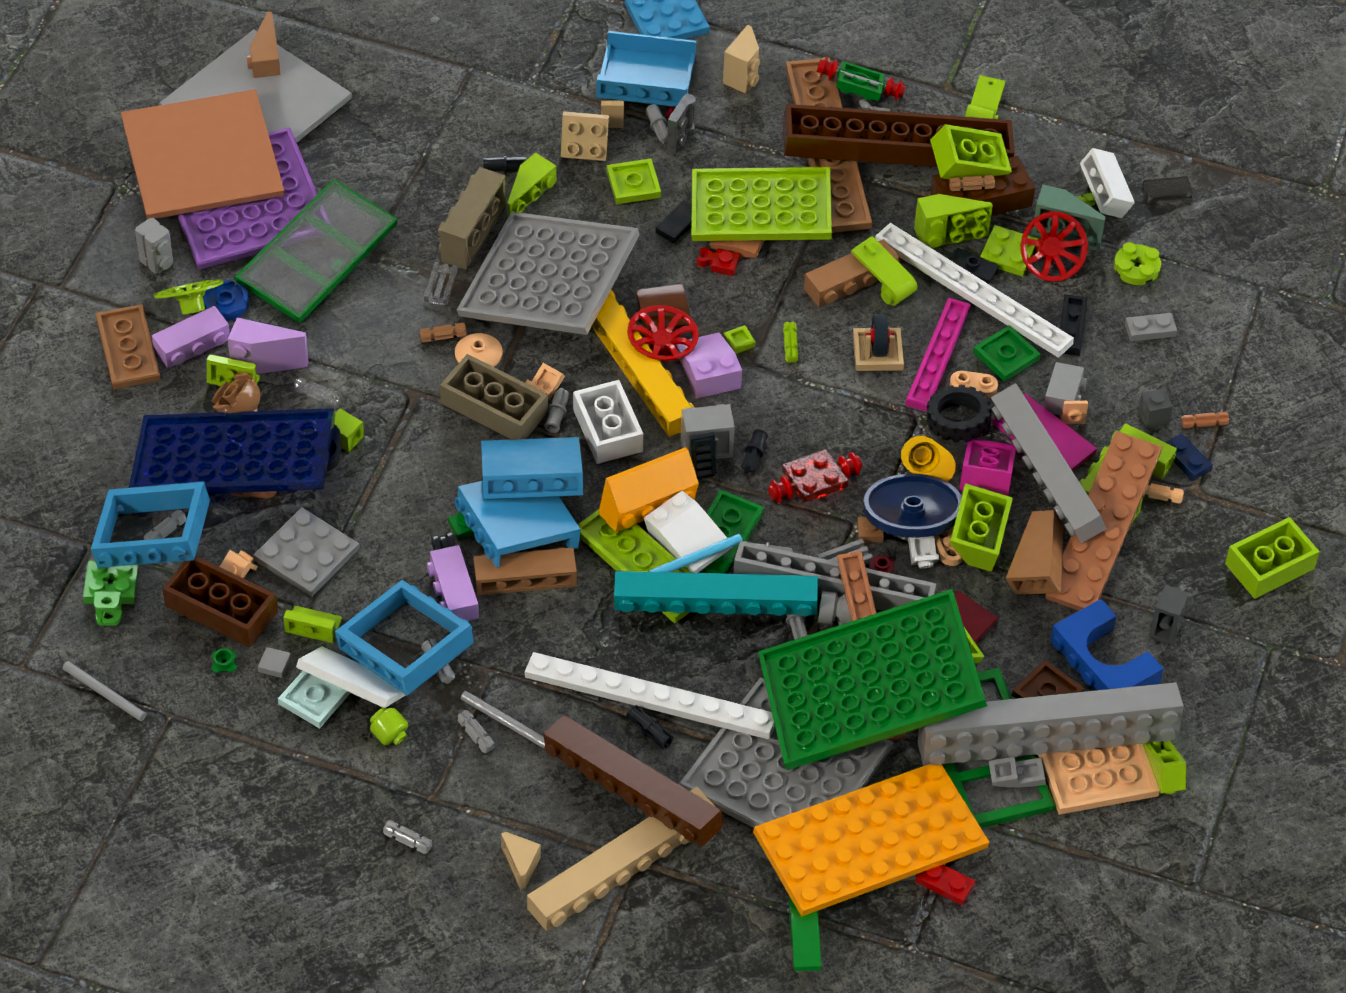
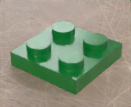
(1006, 353)

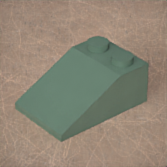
(1060, 200)

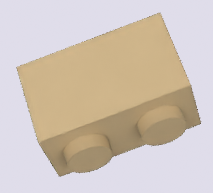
(742, 62)

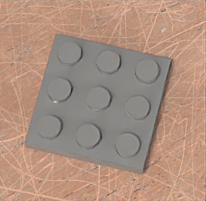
(306, 552)

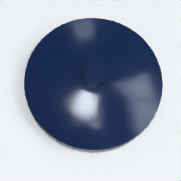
(912, 505)

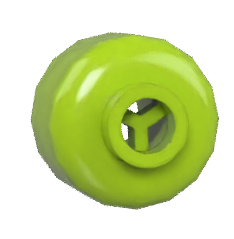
(388, 726)

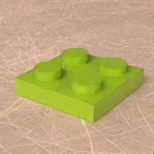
(633, 181)
(1005, 250)

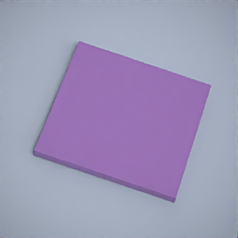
(247, 227)

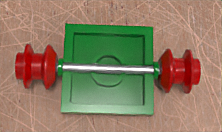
(860, 80)

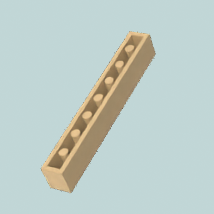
(604, 870)

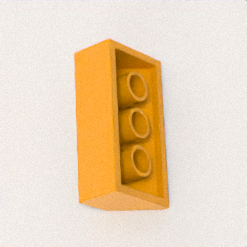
(644, 488)

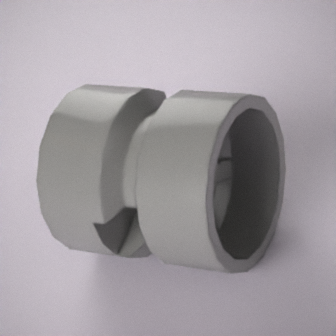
(833, 609)

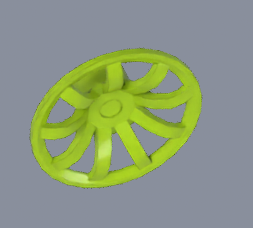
(191, 299)

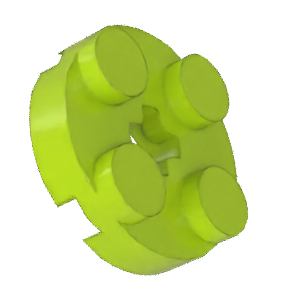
(1147, 257)

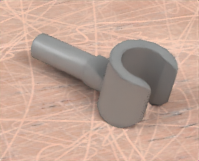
(866, 105)

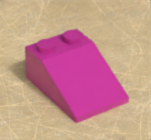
(988, 466)

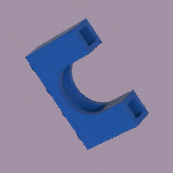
(1088, 625)

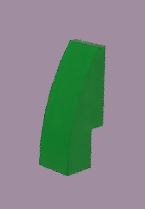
(804, 940)

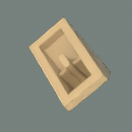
(615, 110)
(522, 856)

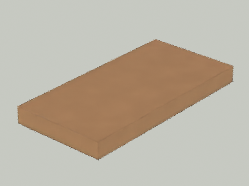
(128, 346)

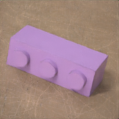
(191, 337)
(453, 582)

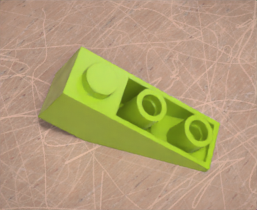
(531, 181)

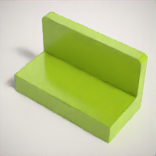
(312, 623)

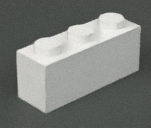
(1107, 183)

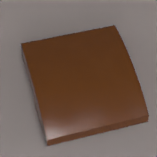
(666, 295)

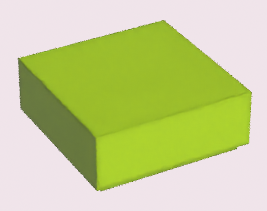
(739, 339)

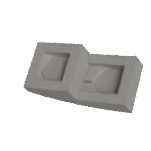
(1024, 773)

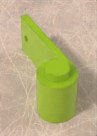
(986, 98)
(895, 279)

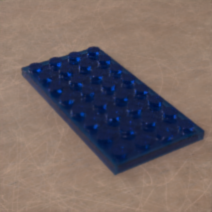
(236, 450)

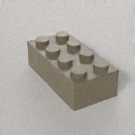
(472, 218)
(494, 398)

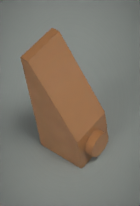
(264, 50)

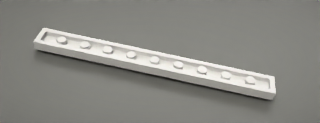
(976, 291)
(650, 695)

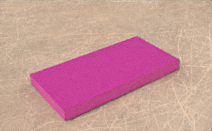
(1070, 444)

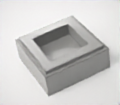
(274, 662)

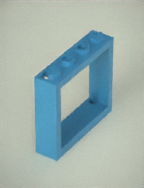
(150, 499)
(424, 667)

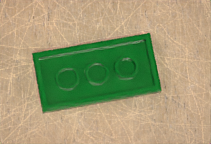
(733, 517)

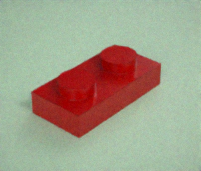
(946, 883)

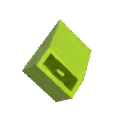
(951, 219)

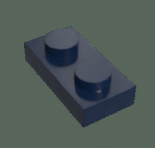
(1189, 458)

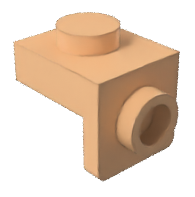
(546, 380)
(238, 563)

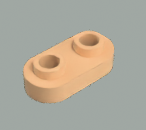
(982, 382)
(944, 549)

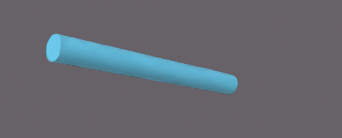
(699, 554)

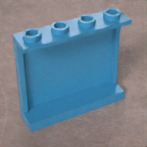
(646, 68)
(531, 468)
(515, 523)

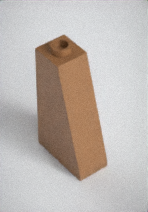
(1039, 556)

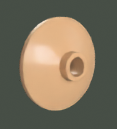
(481, 347)

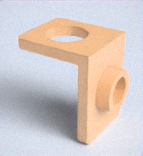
(1074, 412)

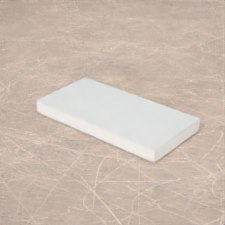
(349, 676)

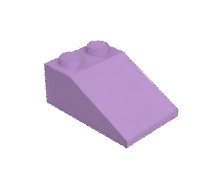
(267, 346)
(711, 366)

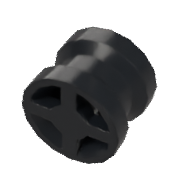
(441, 542)

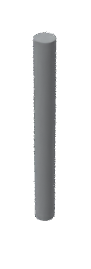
(104, 691)
(503, 718)

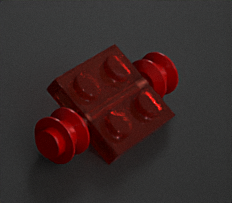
(814, 476)

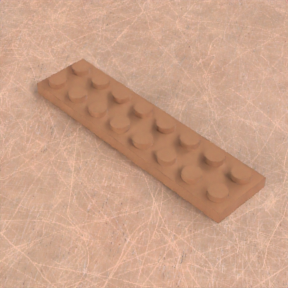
(1116, 497)

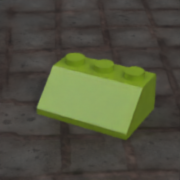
(980, 526)

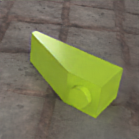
(1167, 766)

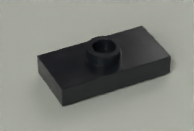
(975, 265)

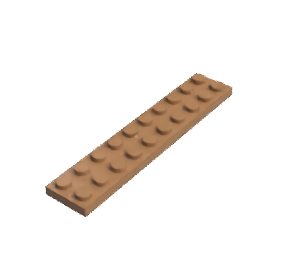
(848, 198)

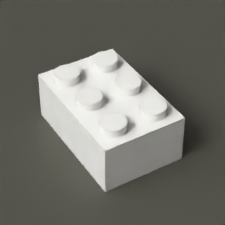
(608, 421)

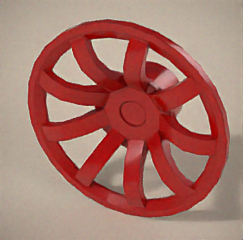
(1052, 246)
(661, 338)

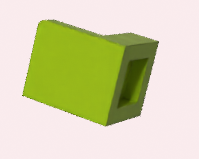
(350, 429)

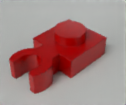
(720, 262)

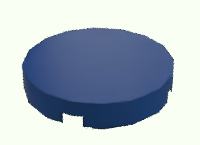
(228, 298)

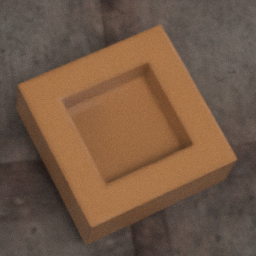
(868, 532)

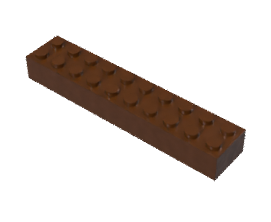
(874, 134)

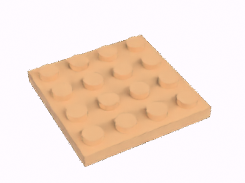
(1099, 777)

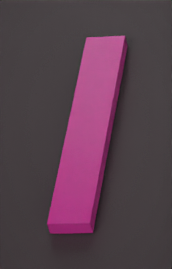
(938, 353)

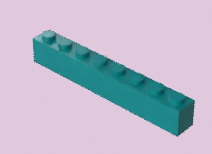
(715, 593)

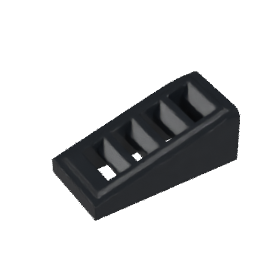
(703, 456)

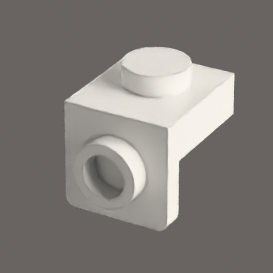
(923, 551)

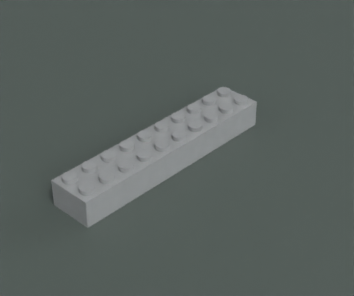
(1056, 724)

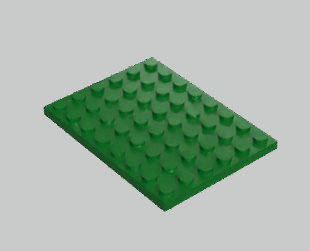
(871, 679)

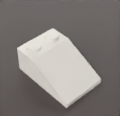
(684, 528)

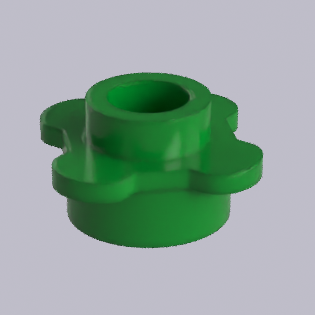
(224, 655)

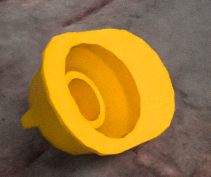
(928, 457)

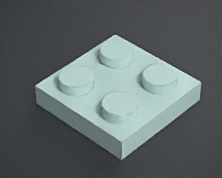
(312, 698)

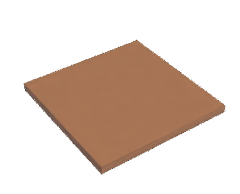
(202, 154)

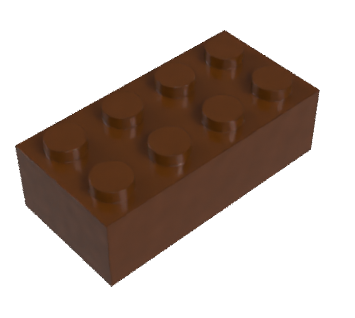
(1009, 193)
(220, 600)

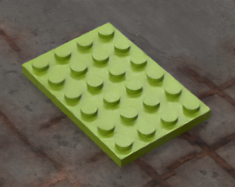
(761, 204)

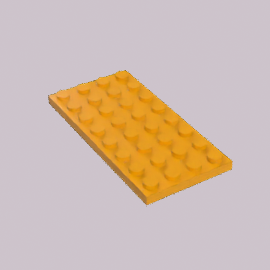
(870, 838)

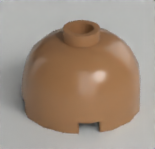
(237, 396)

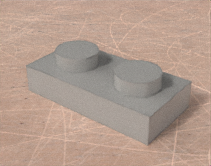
(1150, 327)

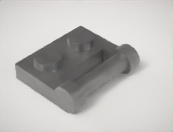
(681, 123)

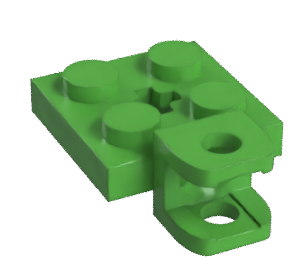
(110, 597)

